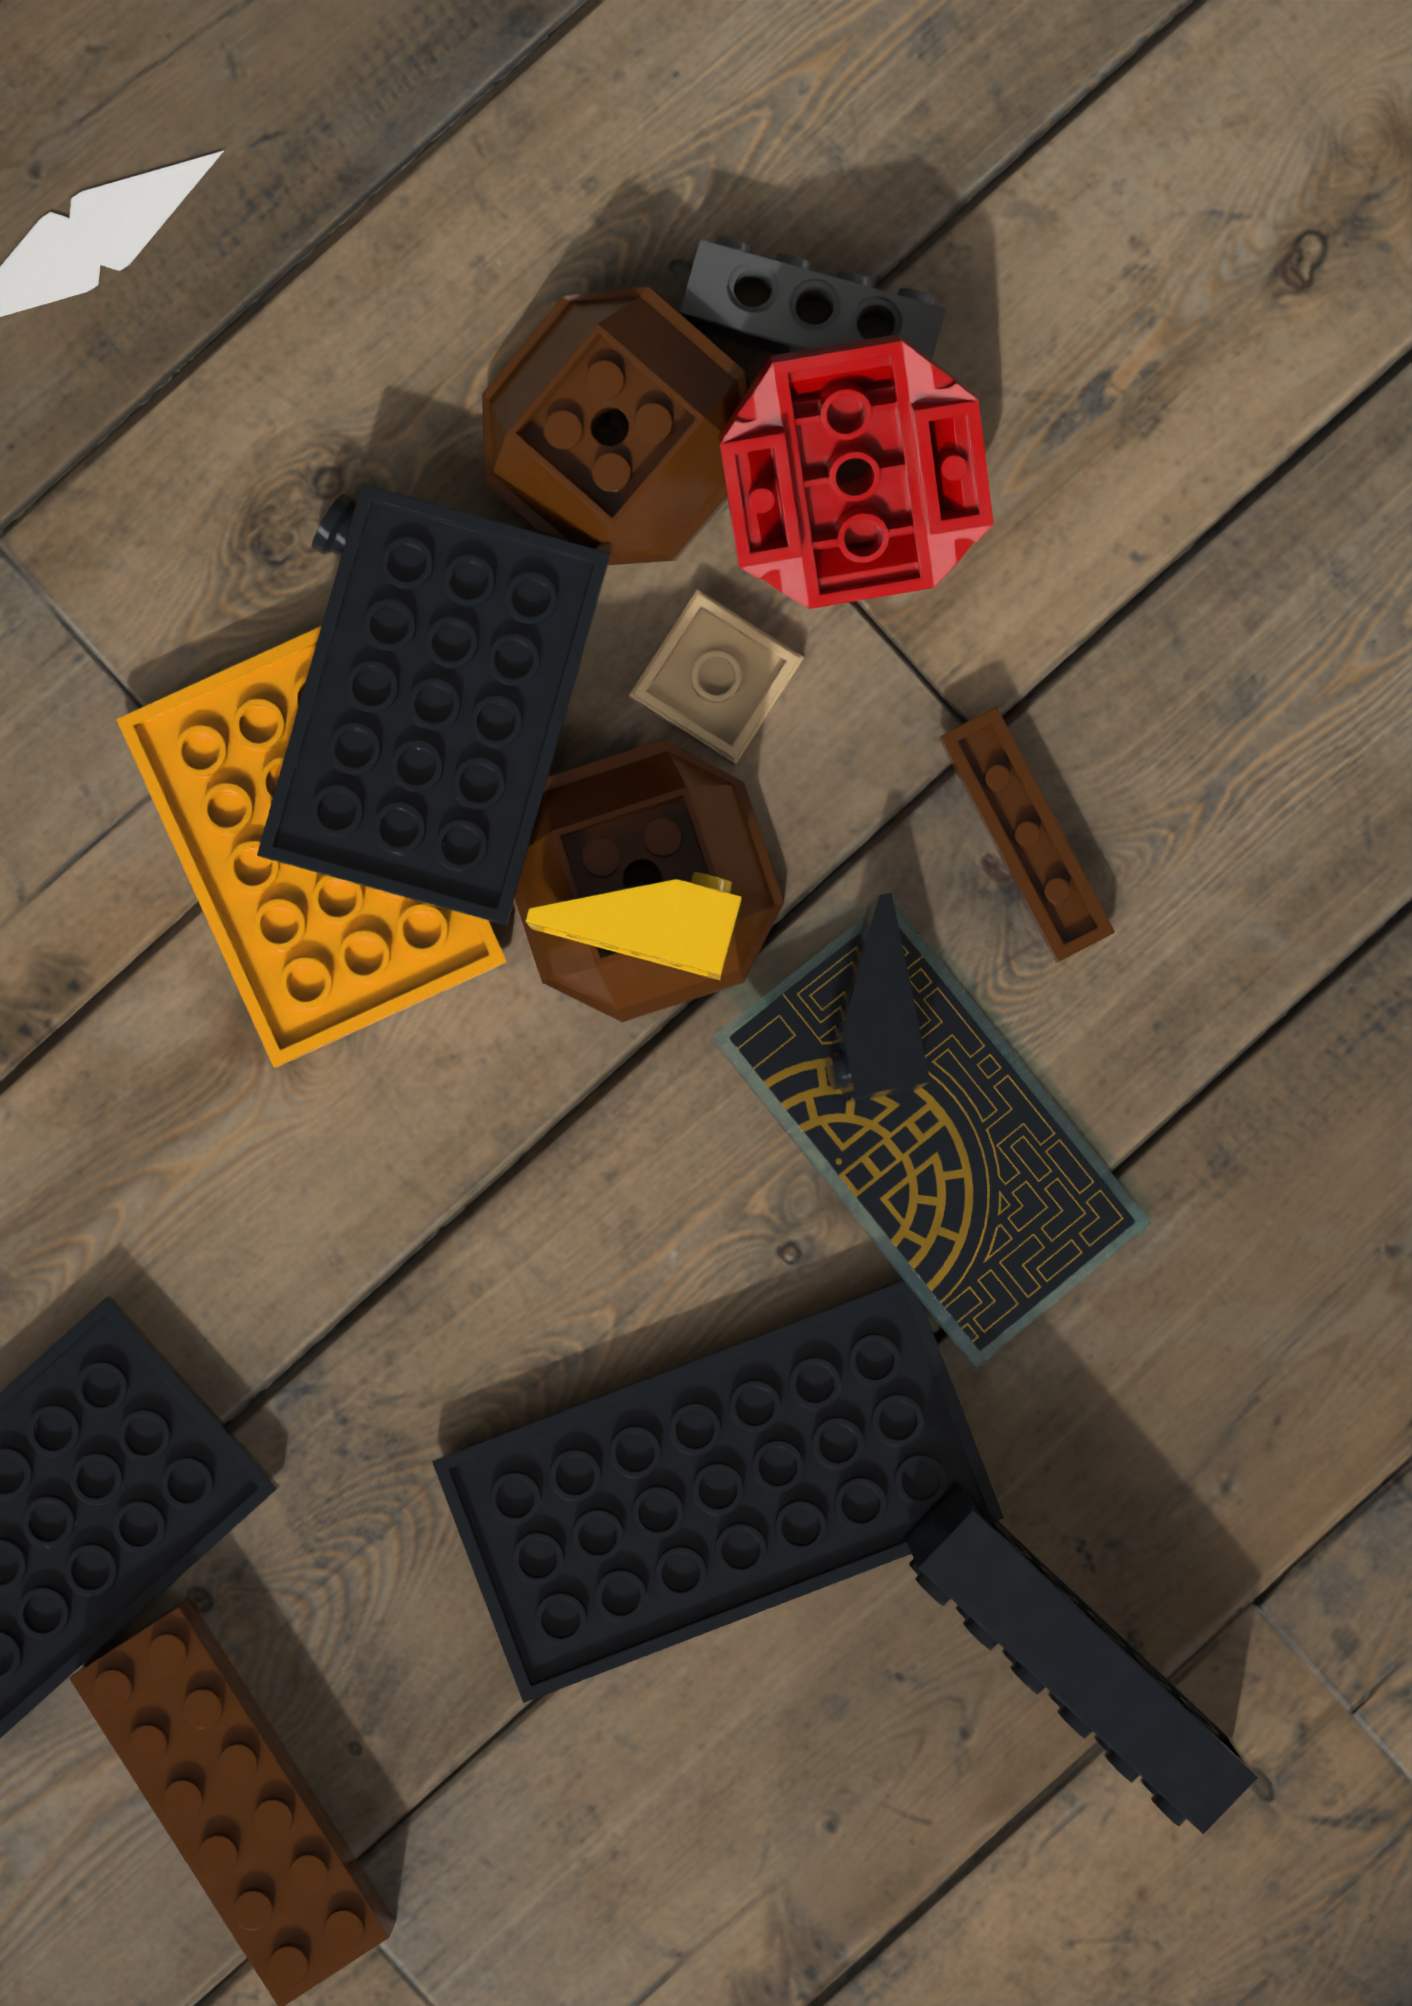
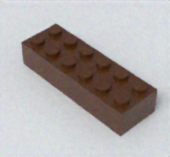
(234, 1803)

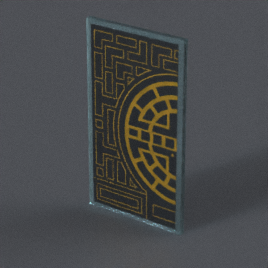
(959, 1184)

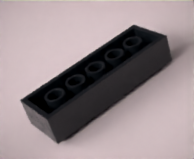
(1080, 1659)

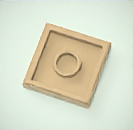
(716, 677)

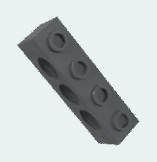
(790, 280)

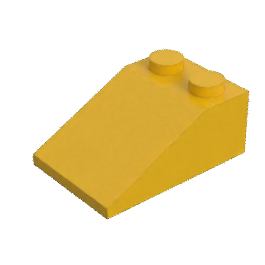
(658, 922)

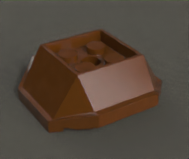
(546, 410)
(653, 810)

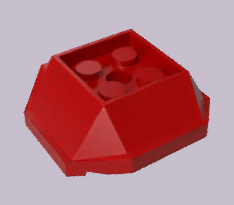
(869, 535)

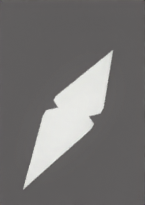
(104, 229)

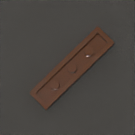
(1026, 834)

